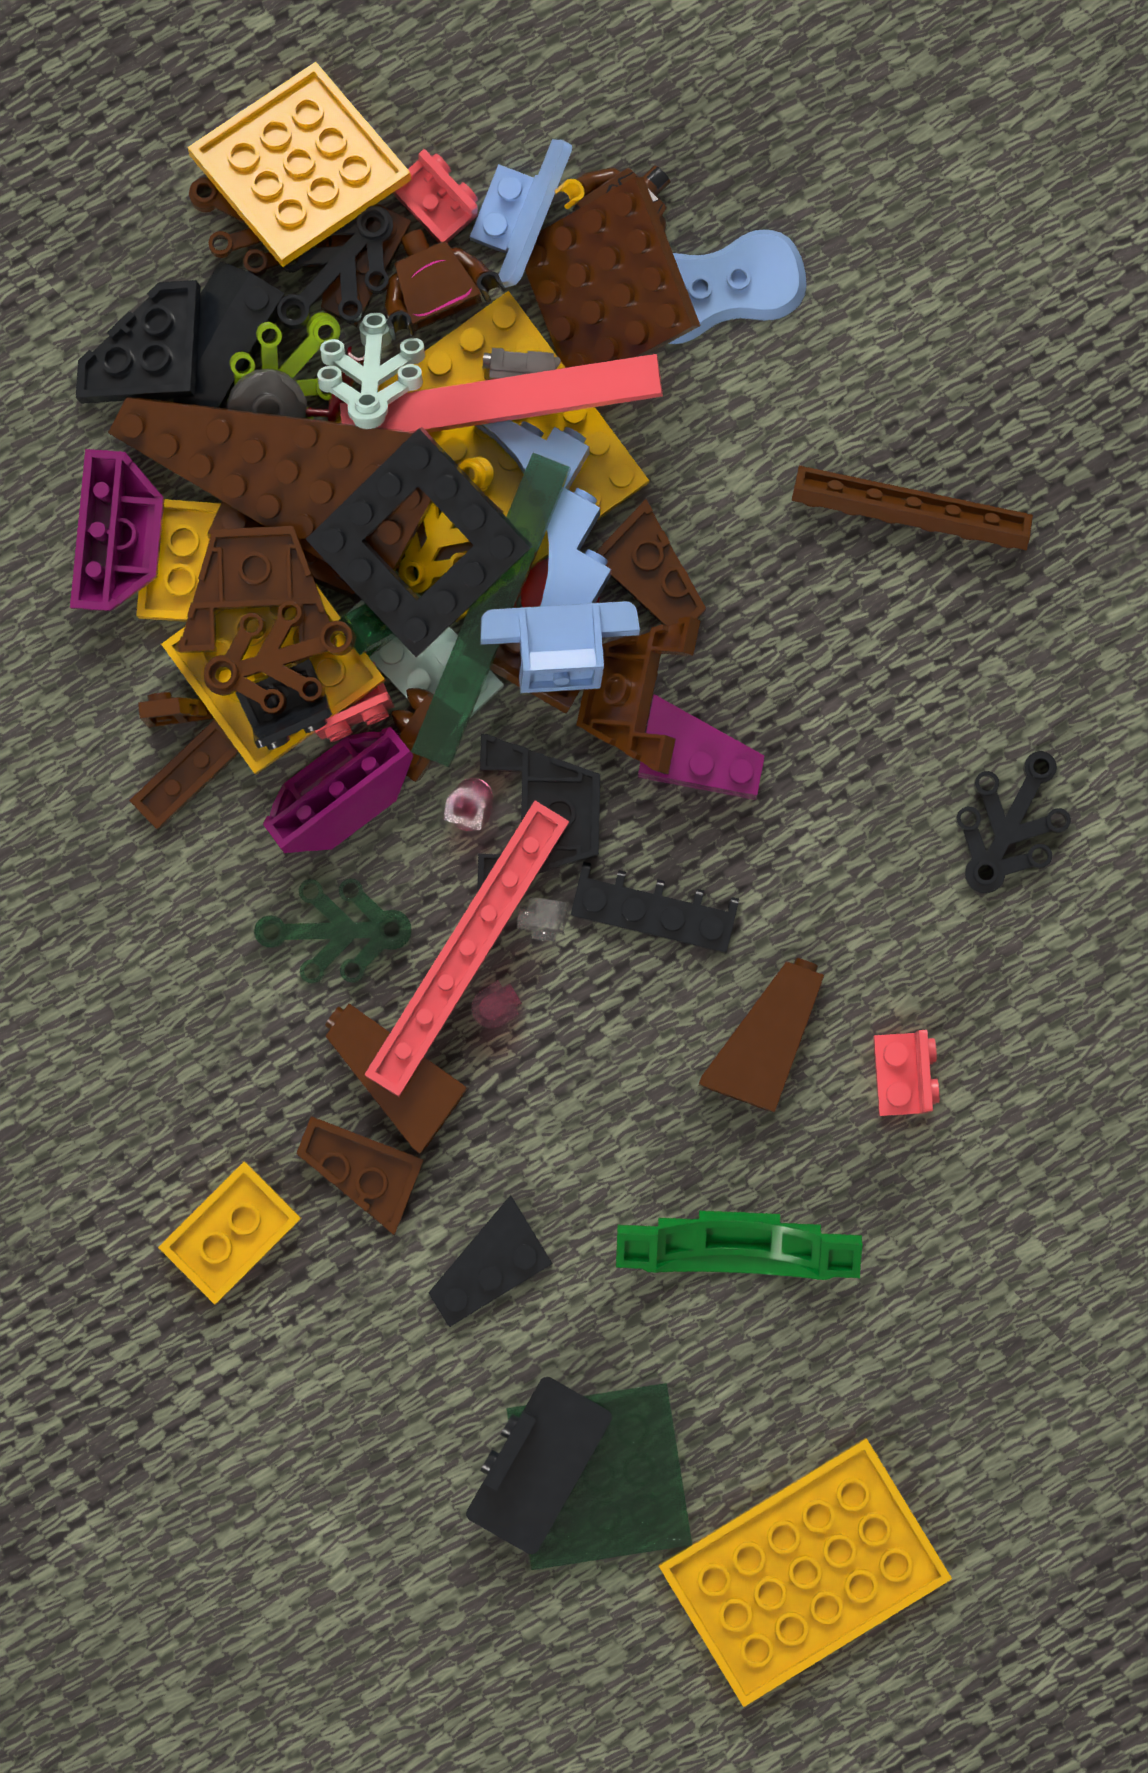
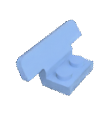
(517, 209)
(560, 642)

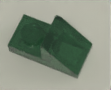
(369, 630)

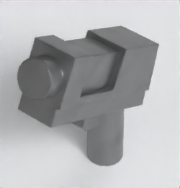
(509, 364)

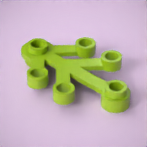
(298, 358)

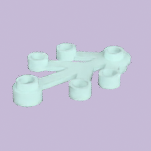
(370, 406)

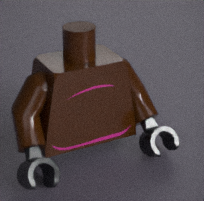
(434, 284)

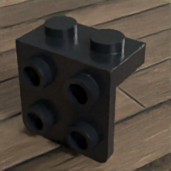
(299, 714)

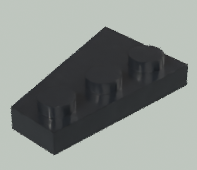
(491, 1265)

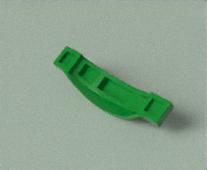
(739, 1245)

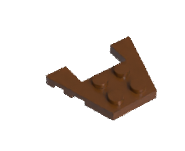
(252, 571)
(622, 703)

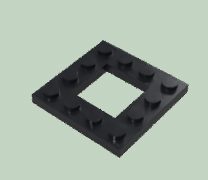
(343, 543)

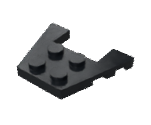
(556, 785)

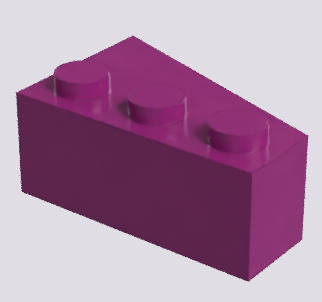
(703, 754)

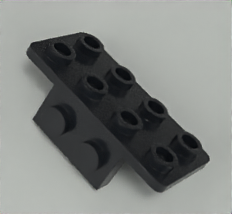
(538, 1464)

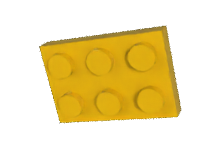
(180, 560)
(229, 1233)

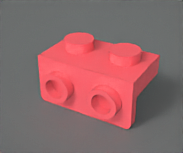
(437, 199)

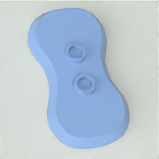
(748, 279)

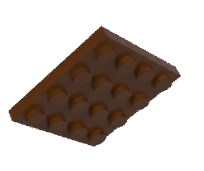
(610, 280)

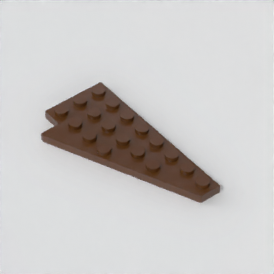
(273, 464)

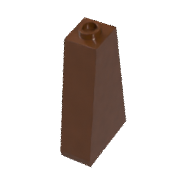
(764, 1045)
(426, 1098)

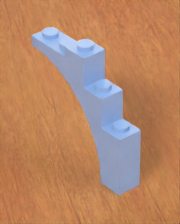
(571, 574)

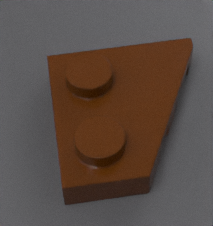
(167, 710)

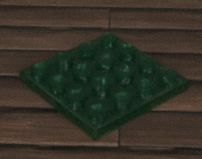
(628, 1491)

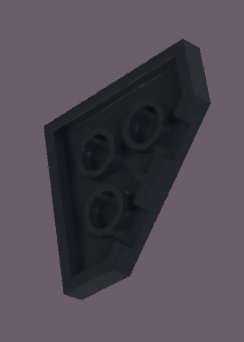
(147, 350)

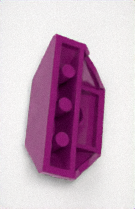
(115, 532)
(339, 792)

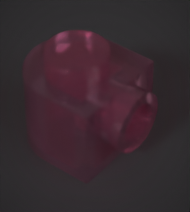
(469, 805)
(495, 1006)

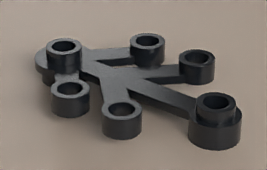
(341, 262)
(1008, 829)

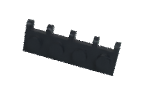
(653, 912)

